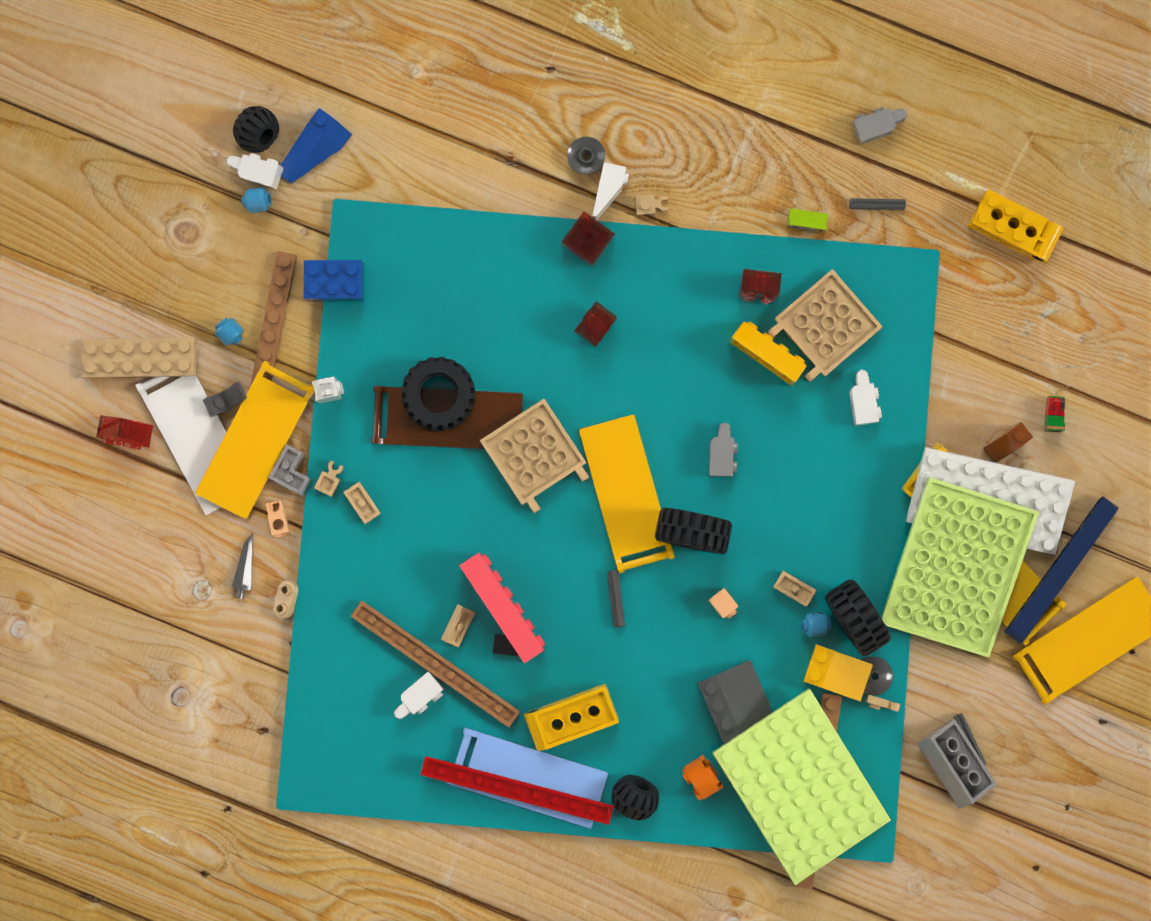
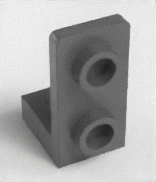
(226, 400)

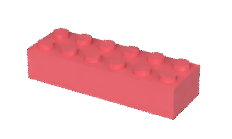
(502, 607)

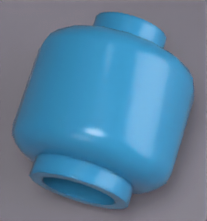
(256, 200)
(229, 331)
(816, 625)

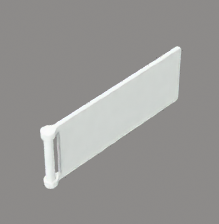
(186, 427)

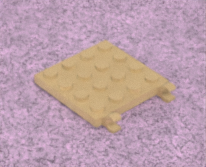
(827, 324)
(533, 453)

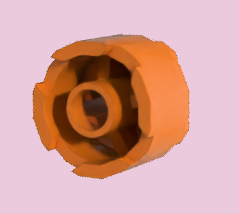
(703, 777)

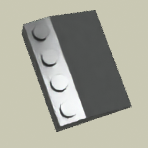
(735, 700)

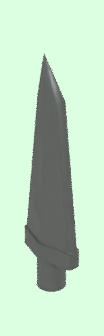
(242, 578)

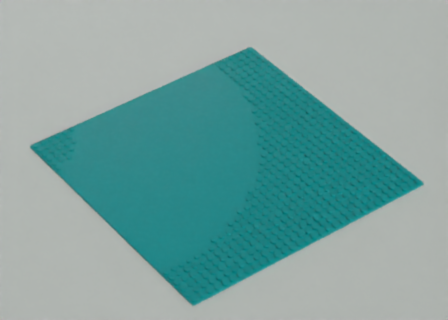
(803, 501)

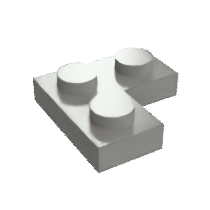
(285, 471)

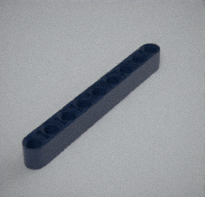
(1061, 570)

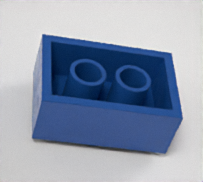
(333, 280)

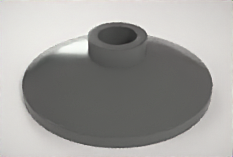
(588, 146)
(884, 679)

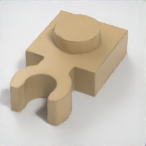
(647, 204)
(328, 482)
(876, 703)

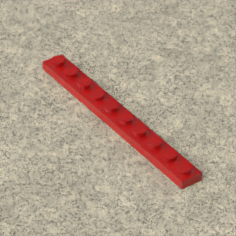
(516, 790)

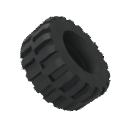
(438, 420)
(693, 530)
(857, 617)

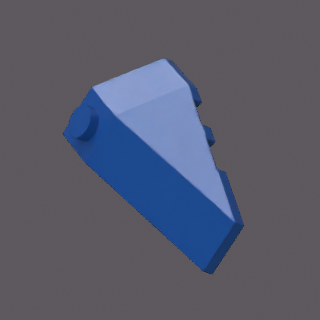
(315, 144)

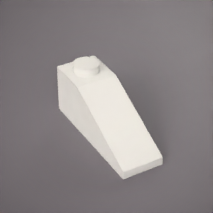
(610, 185)

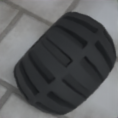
(255, 129)
(635, 797)

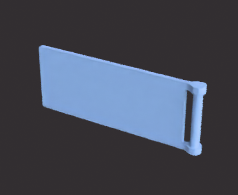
(532, 767)

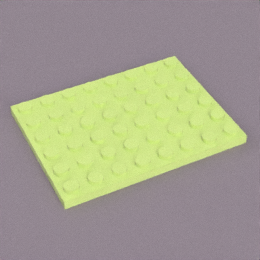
(958, 567)
(801, 786)

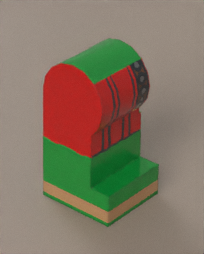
(1054, 414)

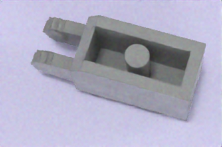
(877, 125)
(721, 453)

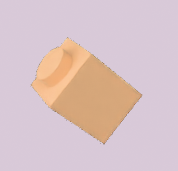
(724, 604)

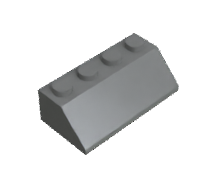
(957, 764)

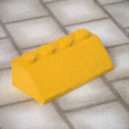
(768, 353)

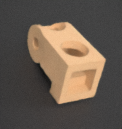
(278, 519)

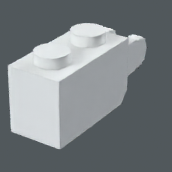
(257, 170)
(327, 390)
(863, 401)
(418, 695)

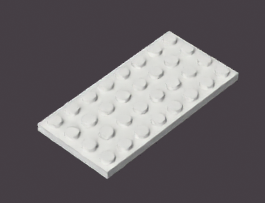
(1016, 485)

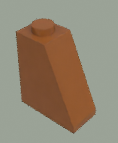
(1008, 442)

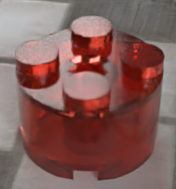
(595, 324)

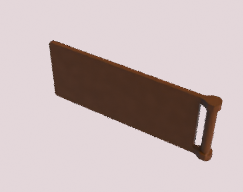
(488, 414)

